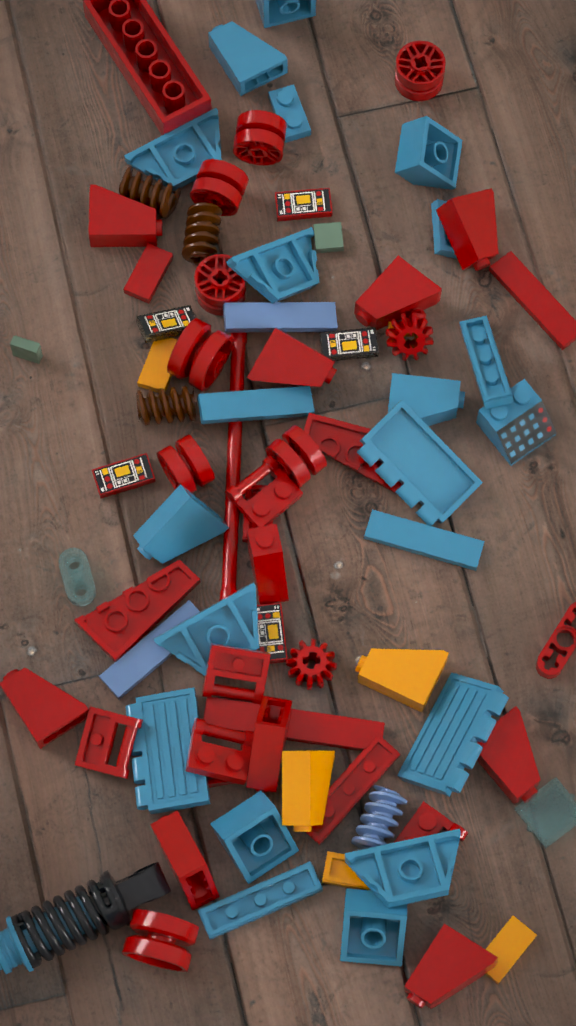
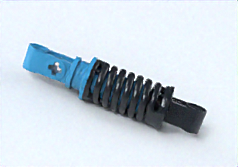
(77, 917)

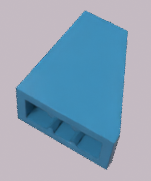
(245, 57)
(430, 398)
(178, 526)

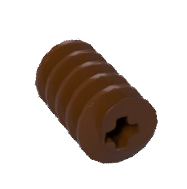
(149, 194)
(201, 232)
(166, 405)

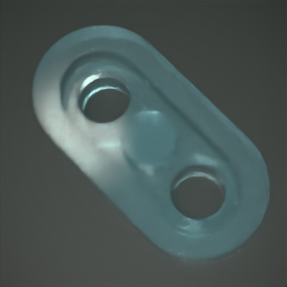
(77, 578)

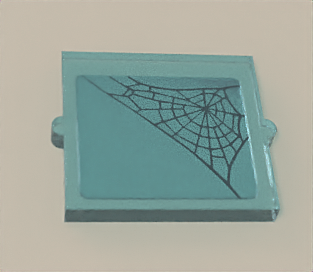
(549, 812)

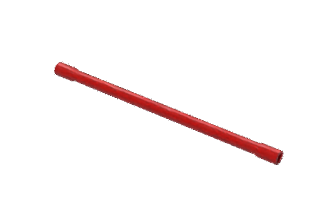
(233, 471)

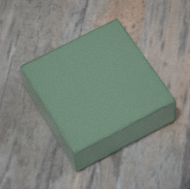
(328, 237)
(26, 349)

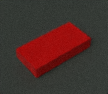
(148, 273)

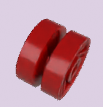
(419, 70)
(259, 137)
(220, 184)
(217, 284)
(297, 455)
(185, 464)

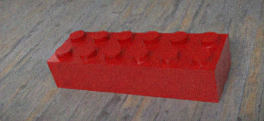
(148, 61)

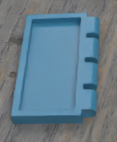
(420, 462)
(452, 734)
(164, 752)

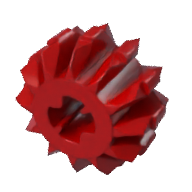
(409, 347)
(322, 666)

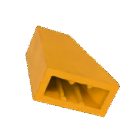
(402, 673)
(305, 787)

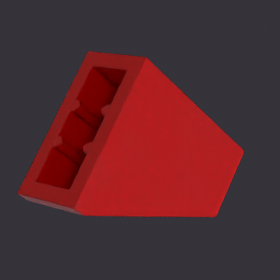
(121, 221)
(471, 228)
(396, 292)
(291, 362)
(267, 564)
(42, 706)
(268, 744)
(510, 758)
(185, 860)
(447, 968)

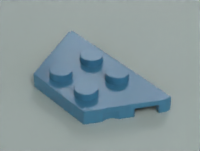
(180, 152)
(280, 266)
(225, 623)
(408, 868)

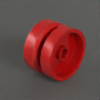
(200, 354)
(160, 940)

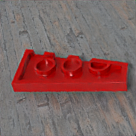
(341, 442)
(126, 619)

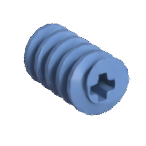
(379, 818)

